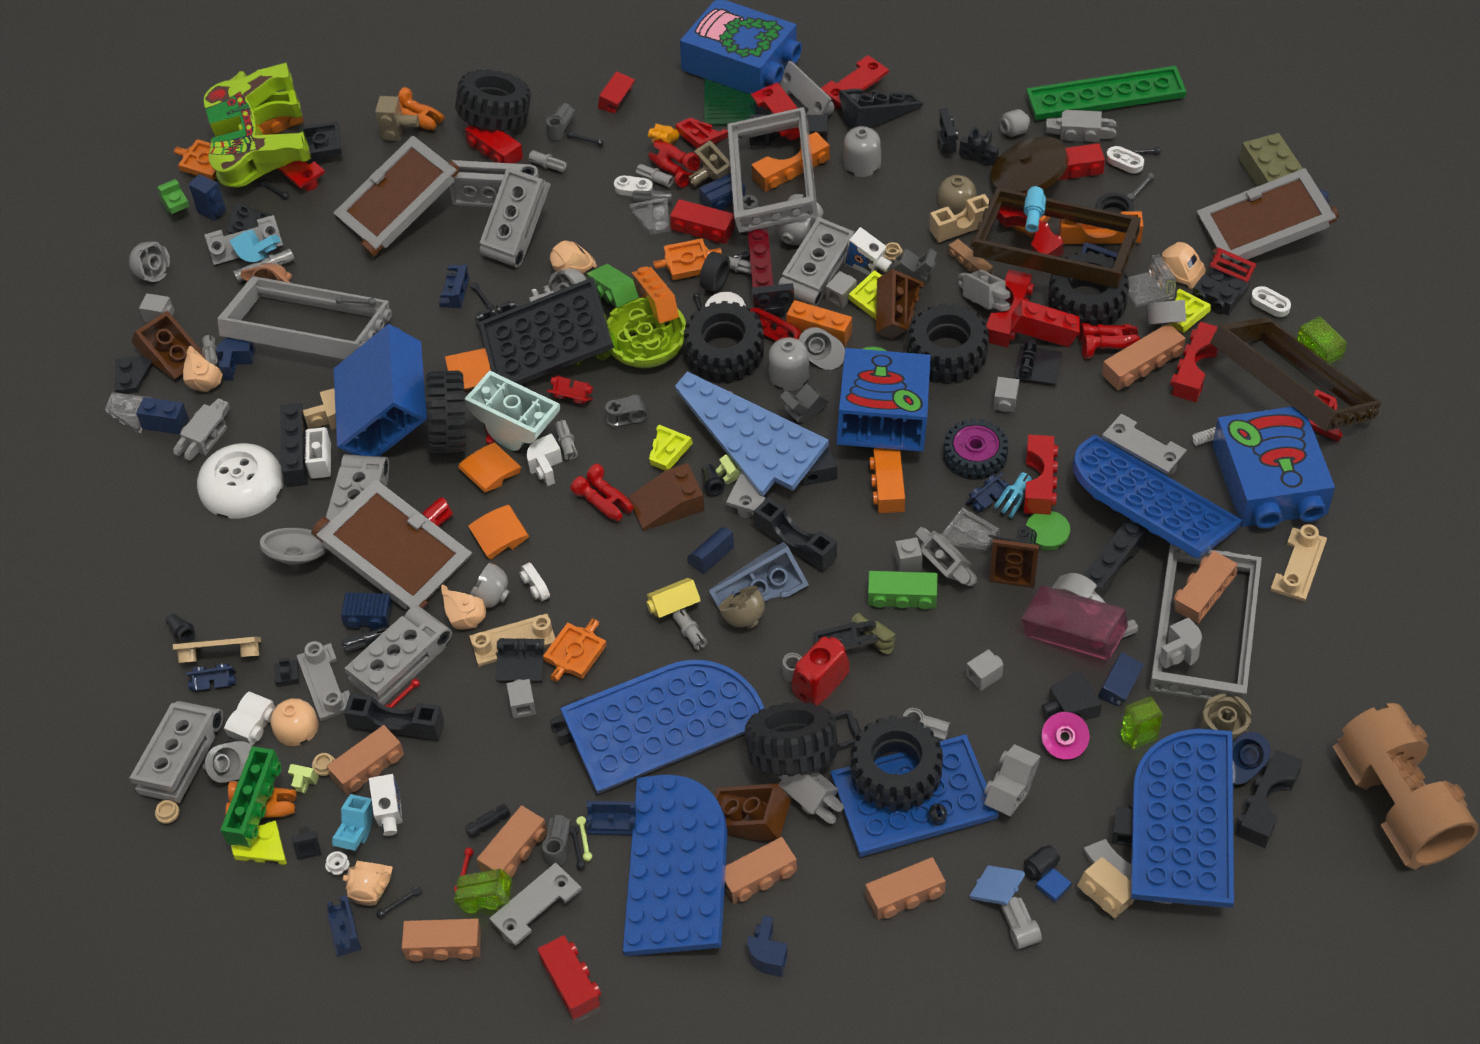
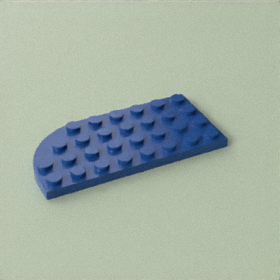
(1151, 498)
(659, 719)
(1184, 820)
(675, 868)

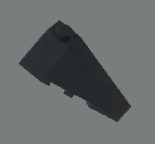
(875, 108)

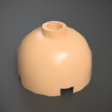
(294, 722)

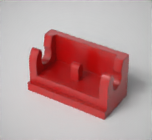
(615, 92)

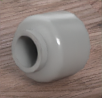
(1014, 123)

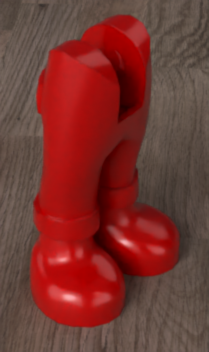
(663, 160)
(1106, 337)
(607, 505)

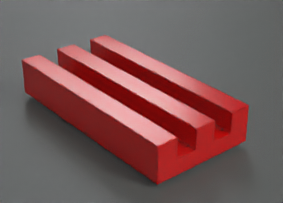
(1216, 257)

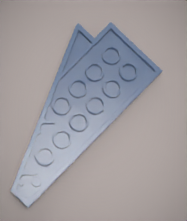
(755, 439)

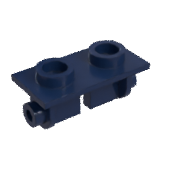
(980, 497)
(220, 674)

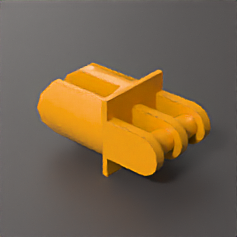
(663, 133)

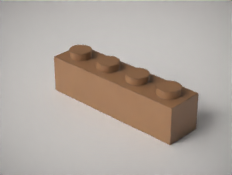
(964, 256)

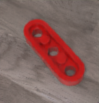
(783, 327)

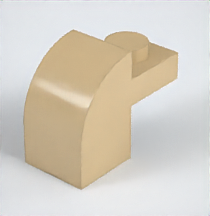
(322, 414)

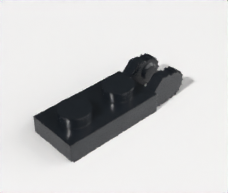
(850, 634)

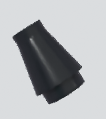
(713, 482)
(180, 629)

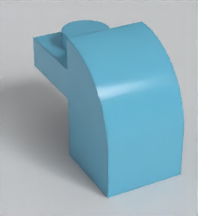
(250, 248)
(356, 822)

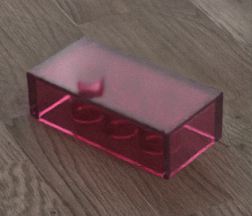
(1075, 622)

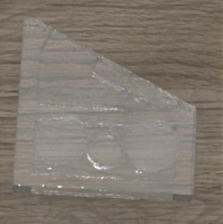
(653, 215)
(125, 408)
(970, 531)

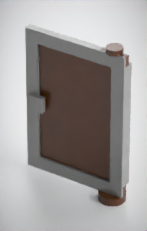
(396, 194)
(1267, 216)
(392, 545)

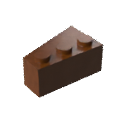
(895, 302)

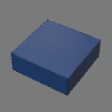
(1053, 885)

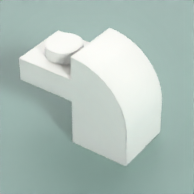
(542, 455)

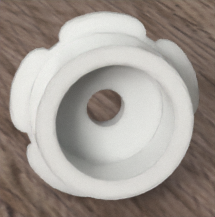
(337, 857)

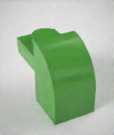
(172, 196)

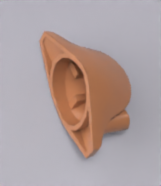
(268, 271)

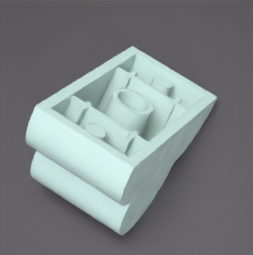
(510, 410)

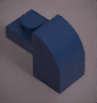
(232, 353)
(764, 953)

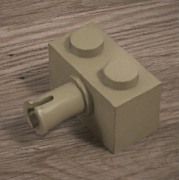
(391, 120)
(712, 163)

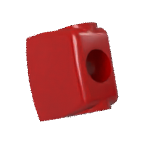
(820, 671)

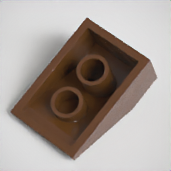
(164, 344)
(667, 498)
(1014, 563)
(754, 810)

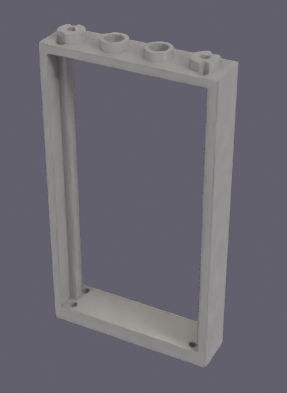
(779, 212)
(232, 326)
(1200, 687)

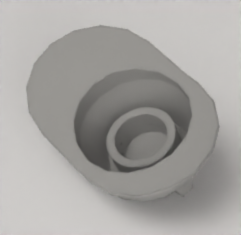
(823, 348)
(227, 761)

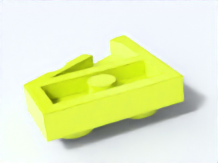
(866, 294)
(1194, 308)
(668, 447)
(265, 847)

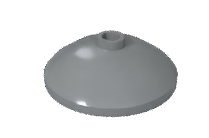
(292, 546)

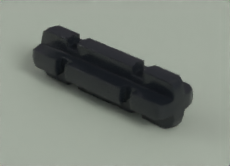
(487, 820)

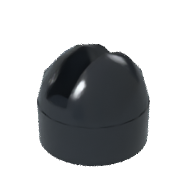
(932, 814)

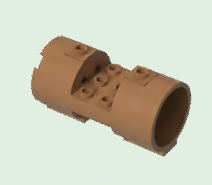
(1426, 819)

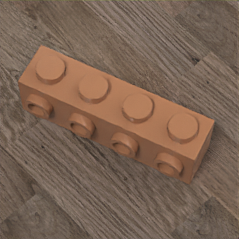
(1143, 356)

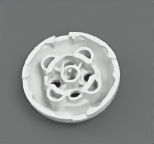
(245, 496)

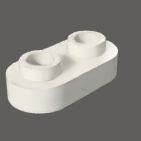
(1125, 159)
(627, 184)
(1270, 301)
(537, 586)

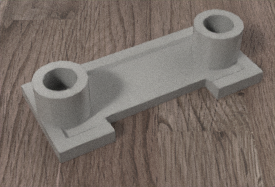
(806, 91)
(226, 251)
(1125, 436)
(744, 497)
(321, 679)
(532, 902)

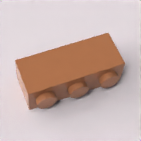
(1205, 586)
(365, 760)
(513, 842)
(759, 870)
(905, 888)
(441, 939)

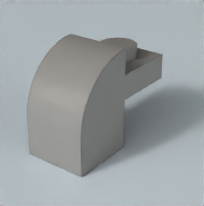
(1166, 312)
(1077, 585)
(1183, 644)

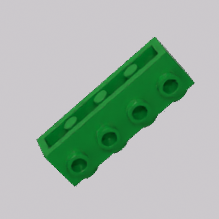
(251, 797)

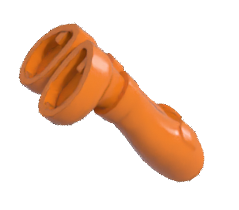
(427, 115)
(277, 805)

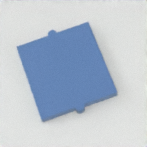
(997, 885)

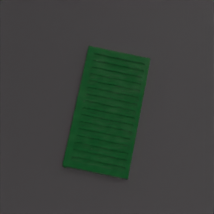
(726, 104)

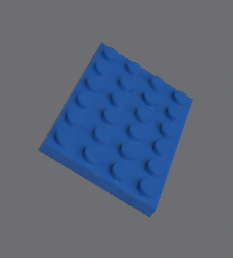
(959, 791)

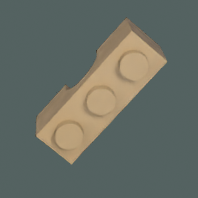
(947, 225)

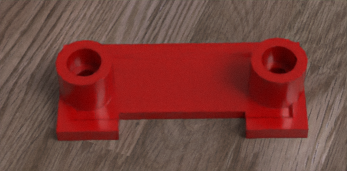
(868, 73)
(777, 101)
(303, 174)

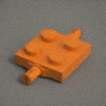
(196, 159)
(684, 258)
(574, 650)

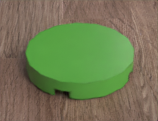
(1051, 530)

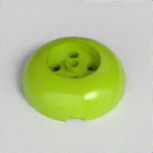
(654, 341)

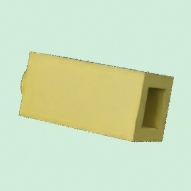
(672, 598)

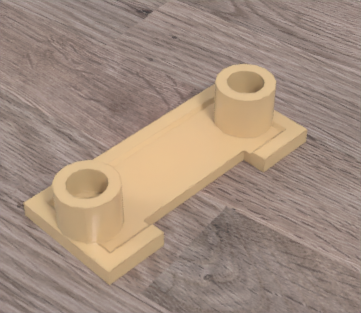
(1302, 563)
(485, 642)
(187, 651)

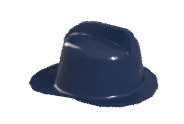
(1249, 755)

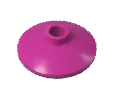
(1075, 728)

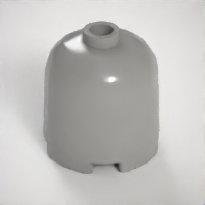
(862, 151)
(796, 231)
(788, 364)

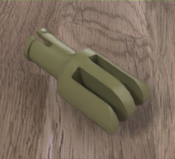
(885, 636)

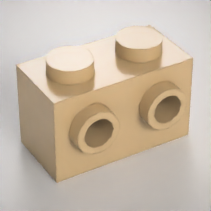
(1107, 887)

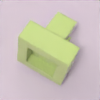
(730, 468)
(302, 777)

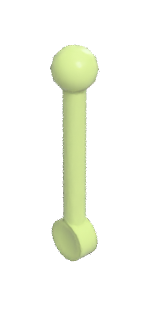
(581, 822)

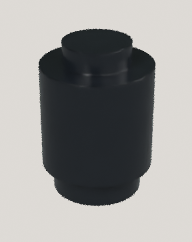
(1041, 862)

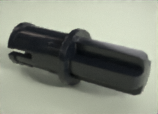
(362, 639)

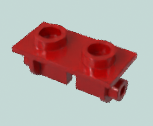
(578, 392)

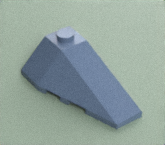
(772, 572)

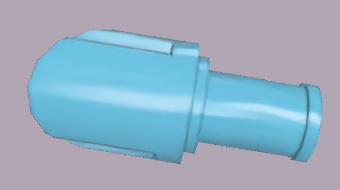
(1034, 208)
(1014, 494)

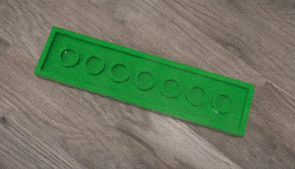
(1106, 92)

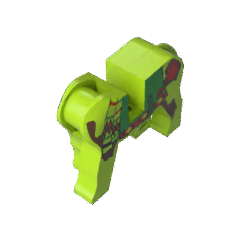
(235, 112)

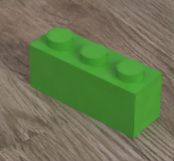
(614, 285)
(902, 589)

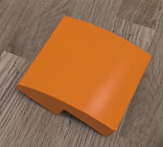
(472, 364)
(489, 467)
(498, 531)

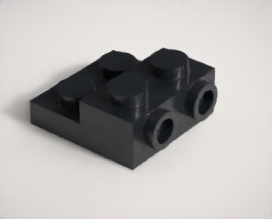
(322, 140)
(1220, 290)

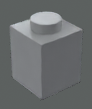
(839, 289)
(155, 305)
(1006, 394)
(908, 555)
(984, 669)
(521, 698)

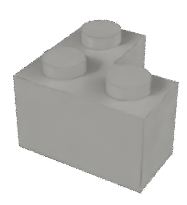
(1012, 781)

